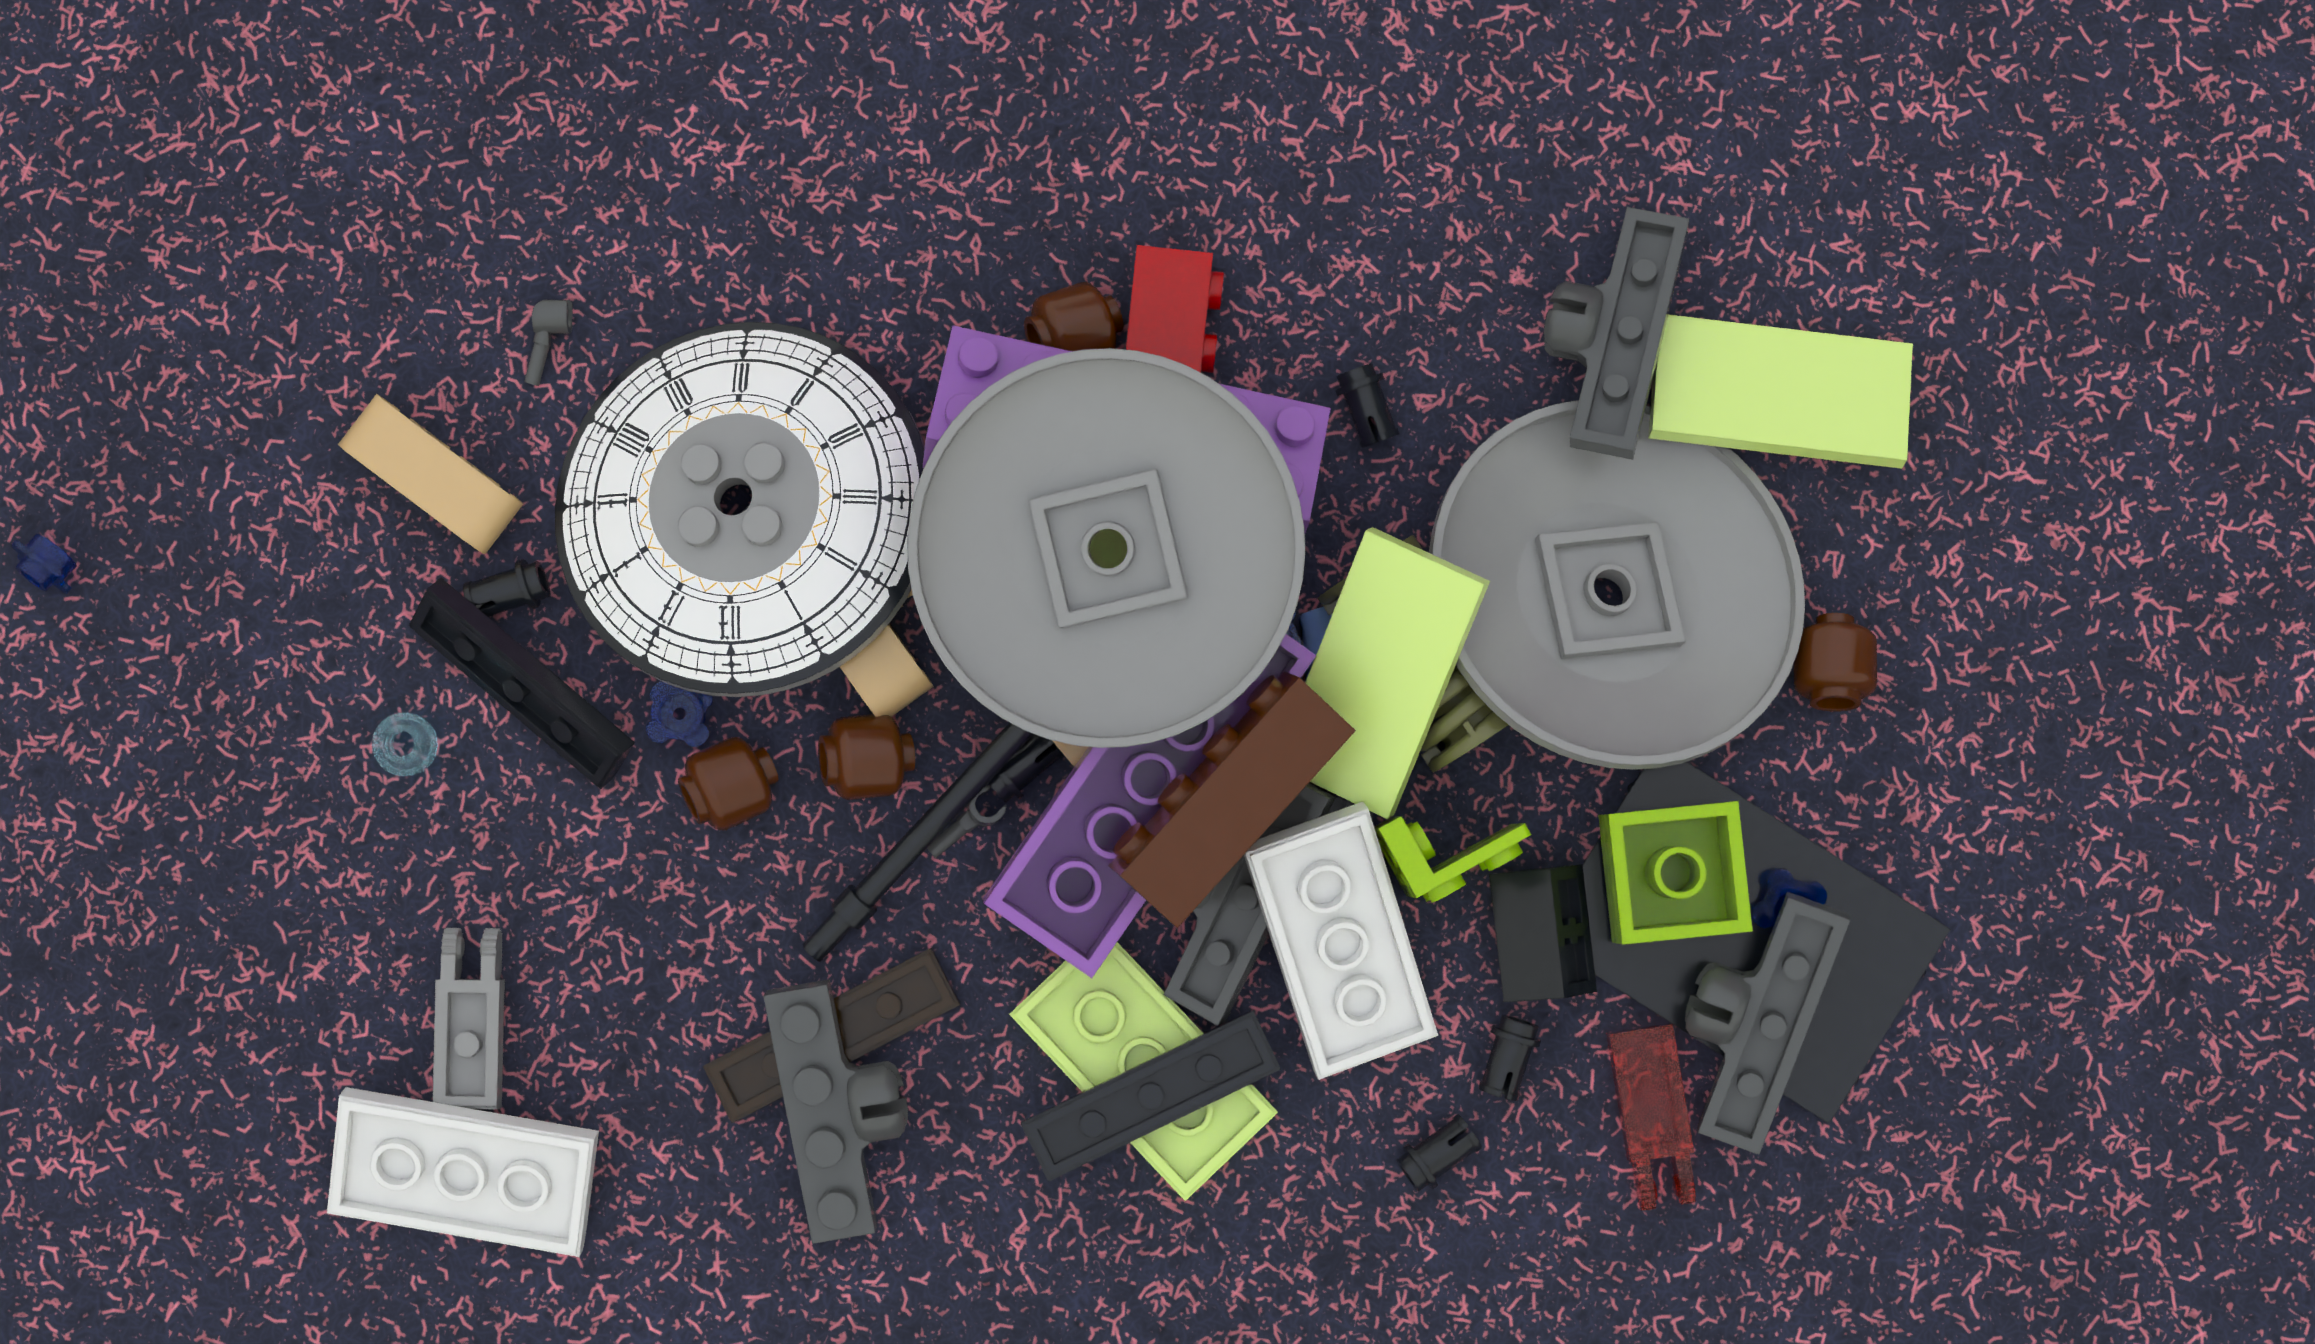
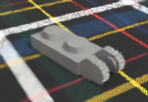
(469, 1025)

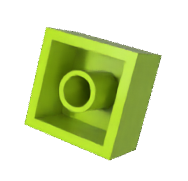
(1675, 873)

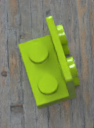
(1409, 849)

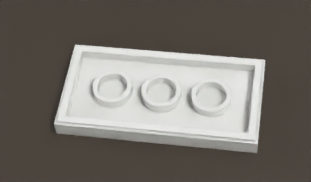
(1340, 940)
(462, 1171)

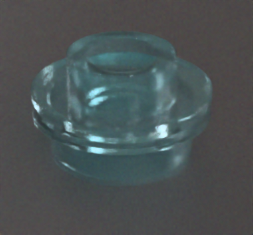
(423, 750)

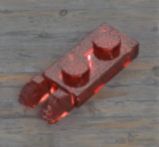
(1652, 1108)

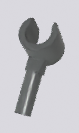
(547, 319)
(965, 824)

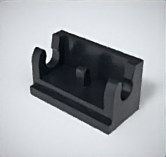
(1543, 933)

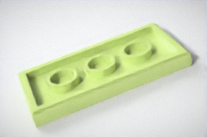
(1782, 391)
(1390, 663)
(1122, 1020)

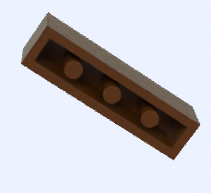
(1230, 796)

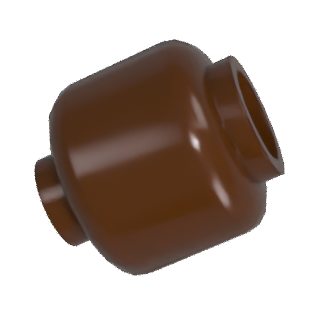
(1074, 319)
(1836, 663)
(865, 756)
(728, 783)

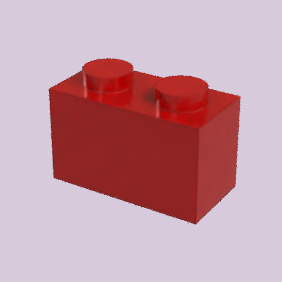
(1171, 305)

